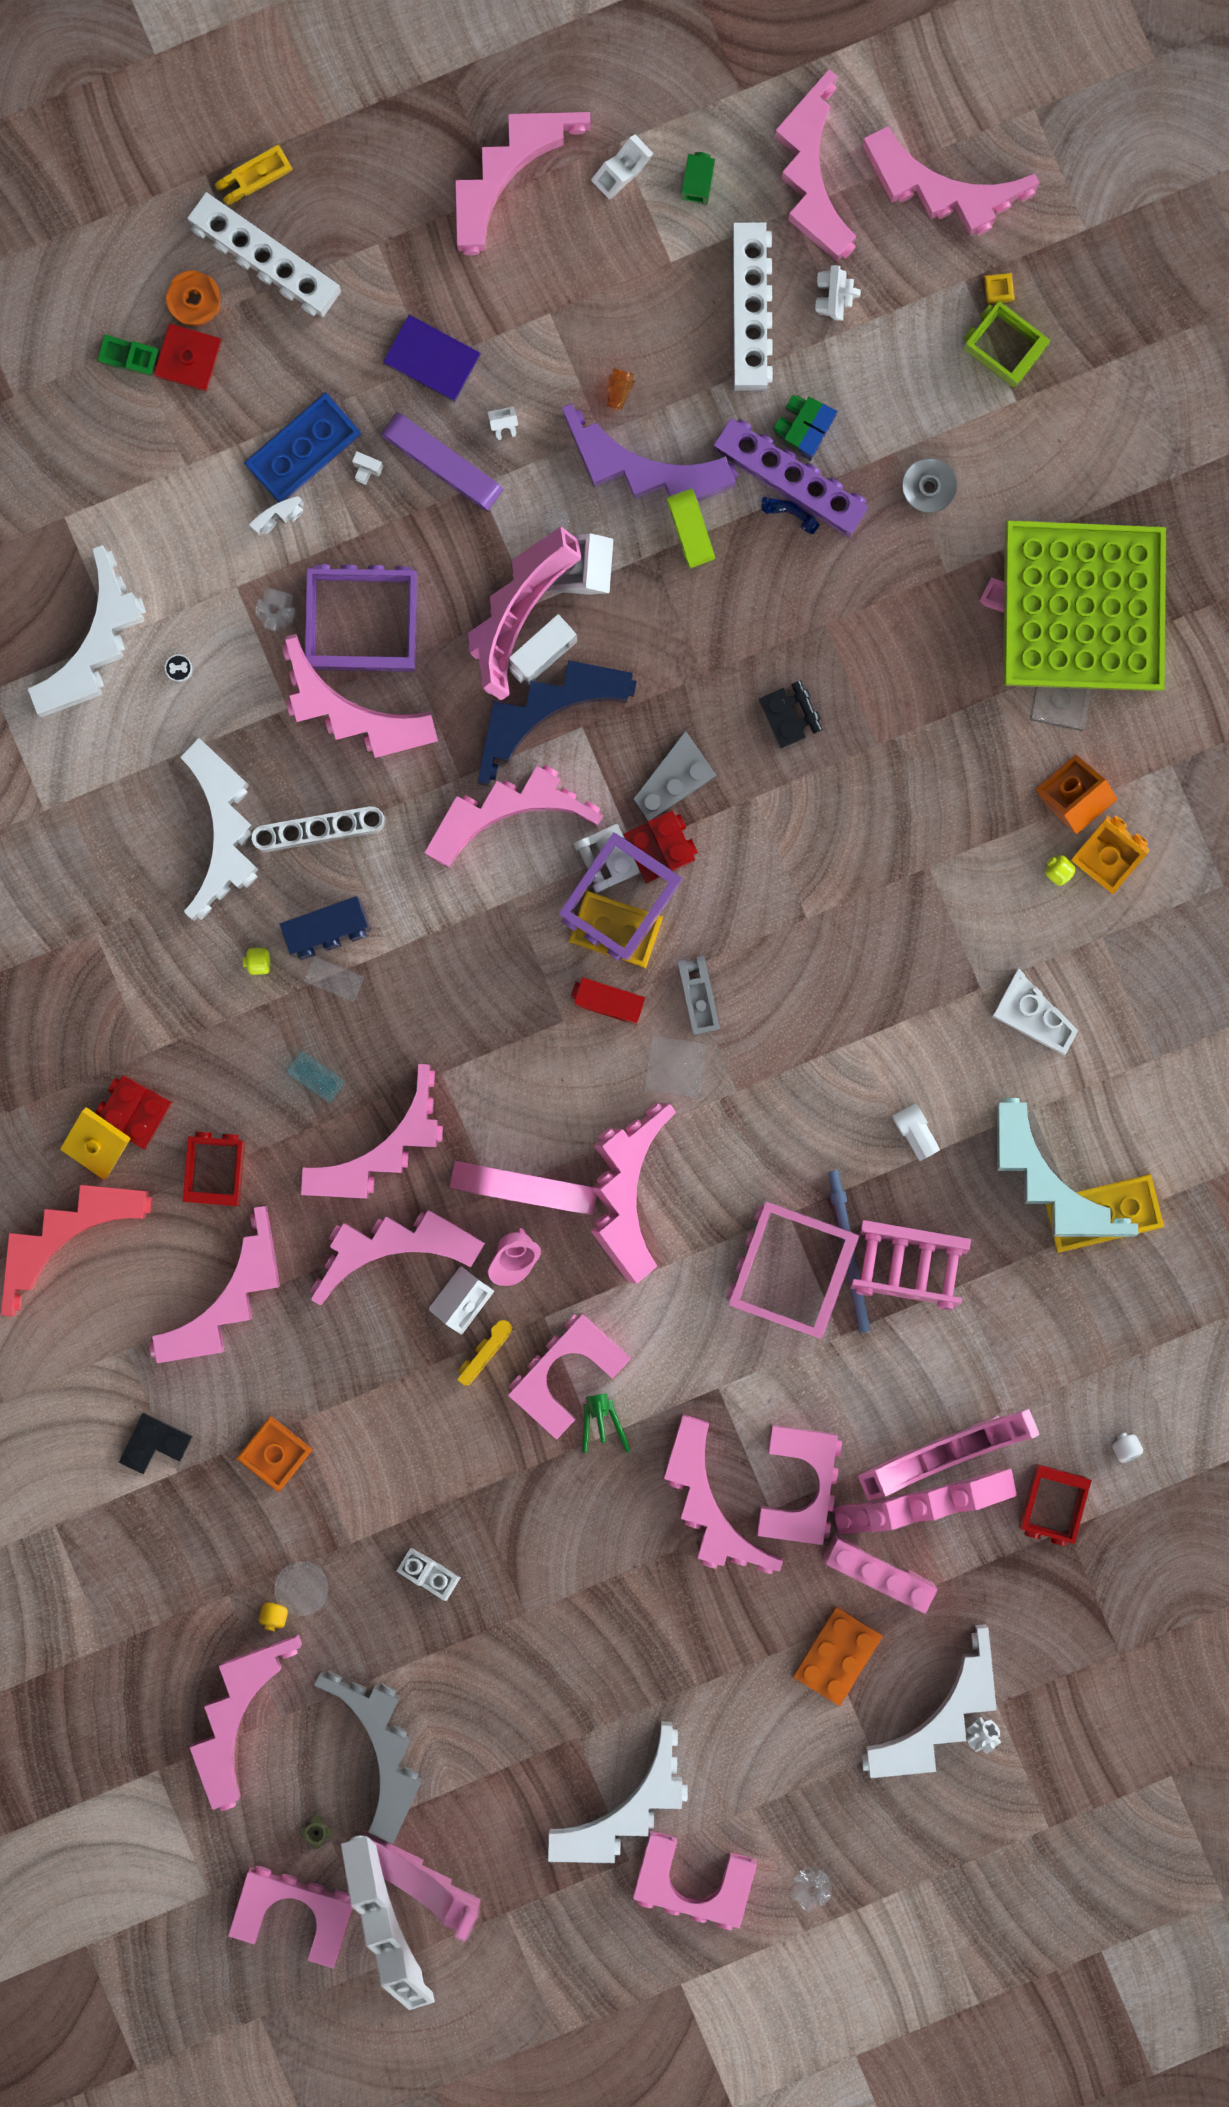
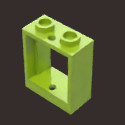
(1020, 325)

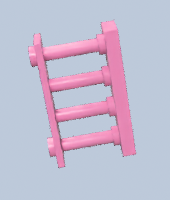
(927, 1243)

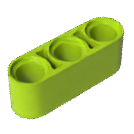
(690, 528)

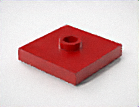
(188, 357)

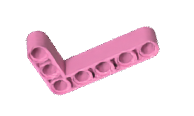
(523, 1188)

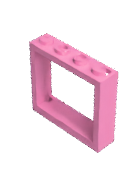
(745, 1264)

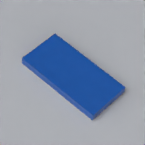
(302, 448)

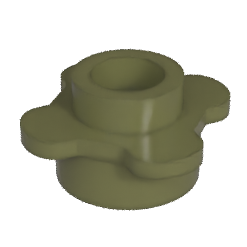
(308, 1832)

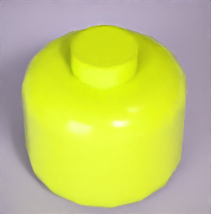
(1059, 870)
(257, 961)

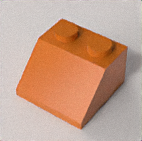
(1076, 794)

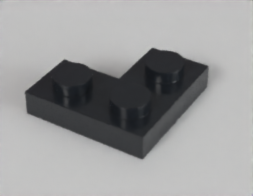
(152, 1436)

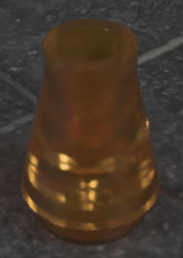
(619, 388)

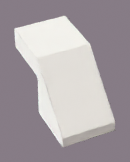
(623, 167)

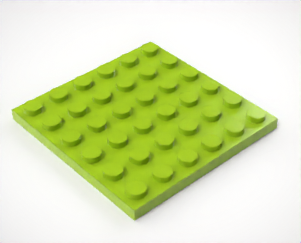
(1084, 606)

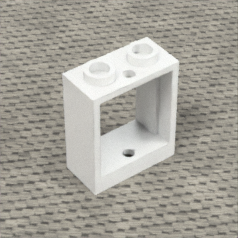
(542, 650)

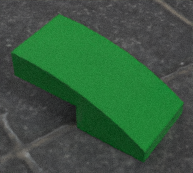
(127, 355)

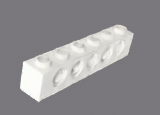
(212, 210)
(744, 237)

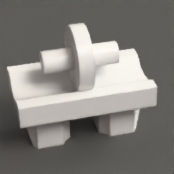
(840, 292)

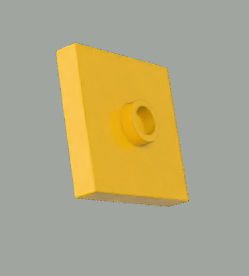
(95, 1143)

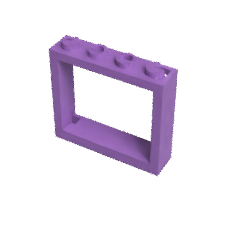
(350, 573)

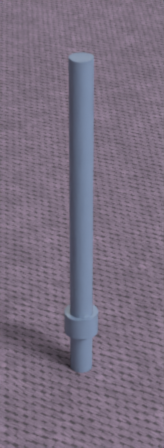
(838, 1199)

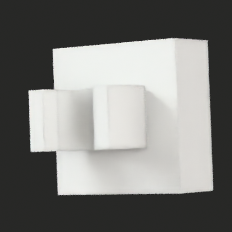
(503, 419)
(366, 467)

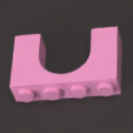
(581, 1338)
(809, 1522)
(866, 1568)
(264, 1889)
(722, 1906)

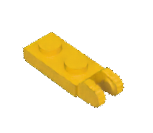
(255, 174)
(485, 1351)

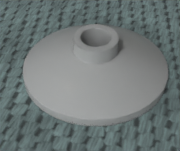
(933, 472)

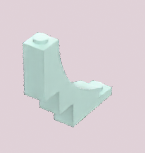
(1070, 1212)

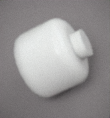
(1127, 1447)

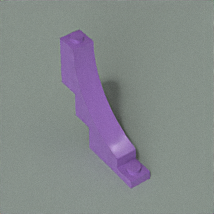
(609, 460)

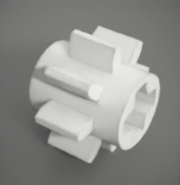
(983, 1735)

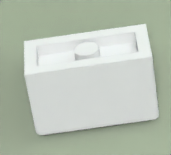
(461, 1300)

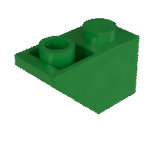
(698, 178)

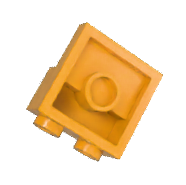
(1111, 853)

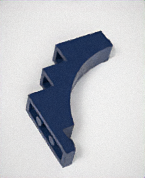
(513, 723)

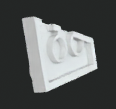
(1033, 1015)

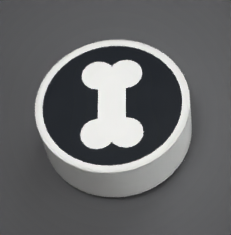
(178, 668)

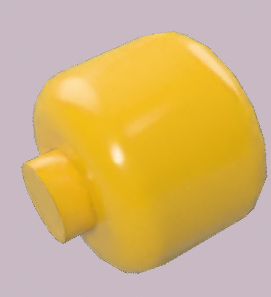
(272, 1616)

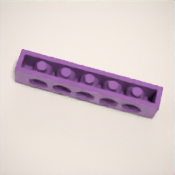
(843, 521)

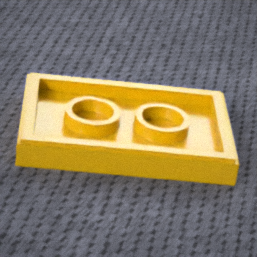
(618, 923)

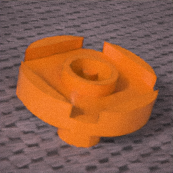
(207, 305)

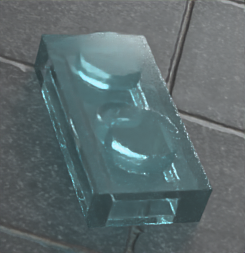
(316, 1077)

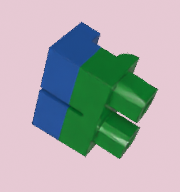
(809, 426)

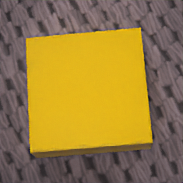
(999, 288)

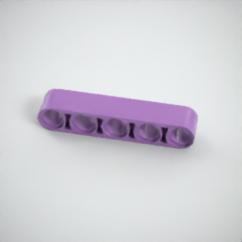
(442, 461)

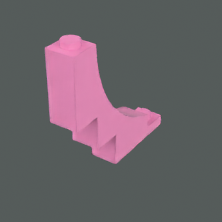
(802, 136)
(528, 138)
(254, 1272)
(243, 1679)
(448, 1903)

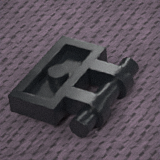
(783, 719)

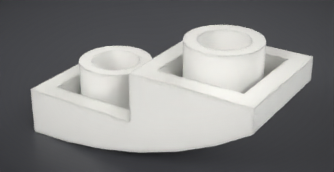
(285, 510)
(428, 1574)

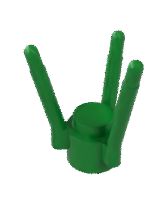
(598, 1407)

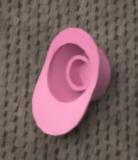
(513, 1259)

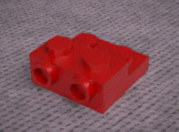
(664, 842)
(134, 1110)

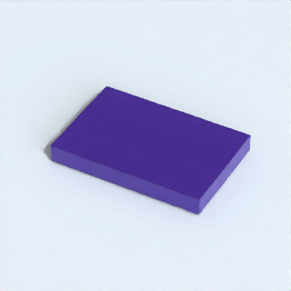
(432, 358)

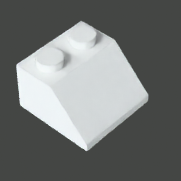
(592, 572)

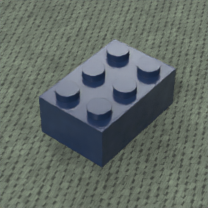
(325, 928)

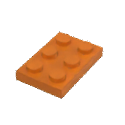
(837, 1656)

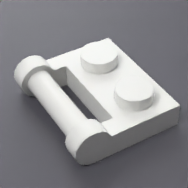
(619, 863)

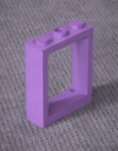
(595, 936)

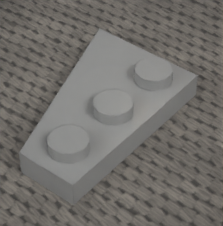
(674, 779)

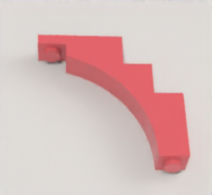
(30, 1253)

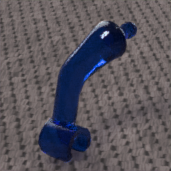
(774, 506)

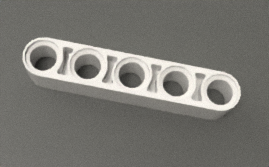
(305, 826)

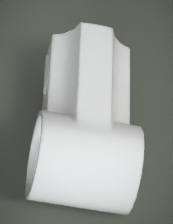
(914, 1127)

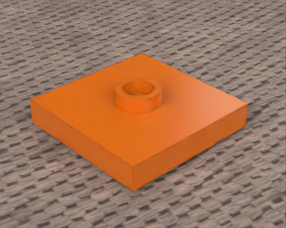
(274, 1453)

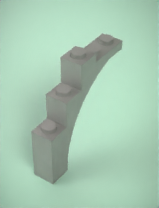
(396, 1785)

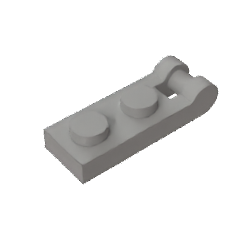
(698, 996)

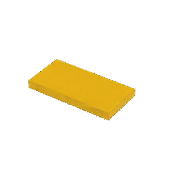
(1126, 1199)

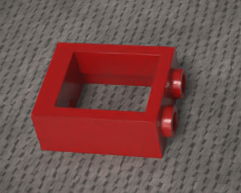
(607, 1000)
(213, 1198)
(1057, 1537)

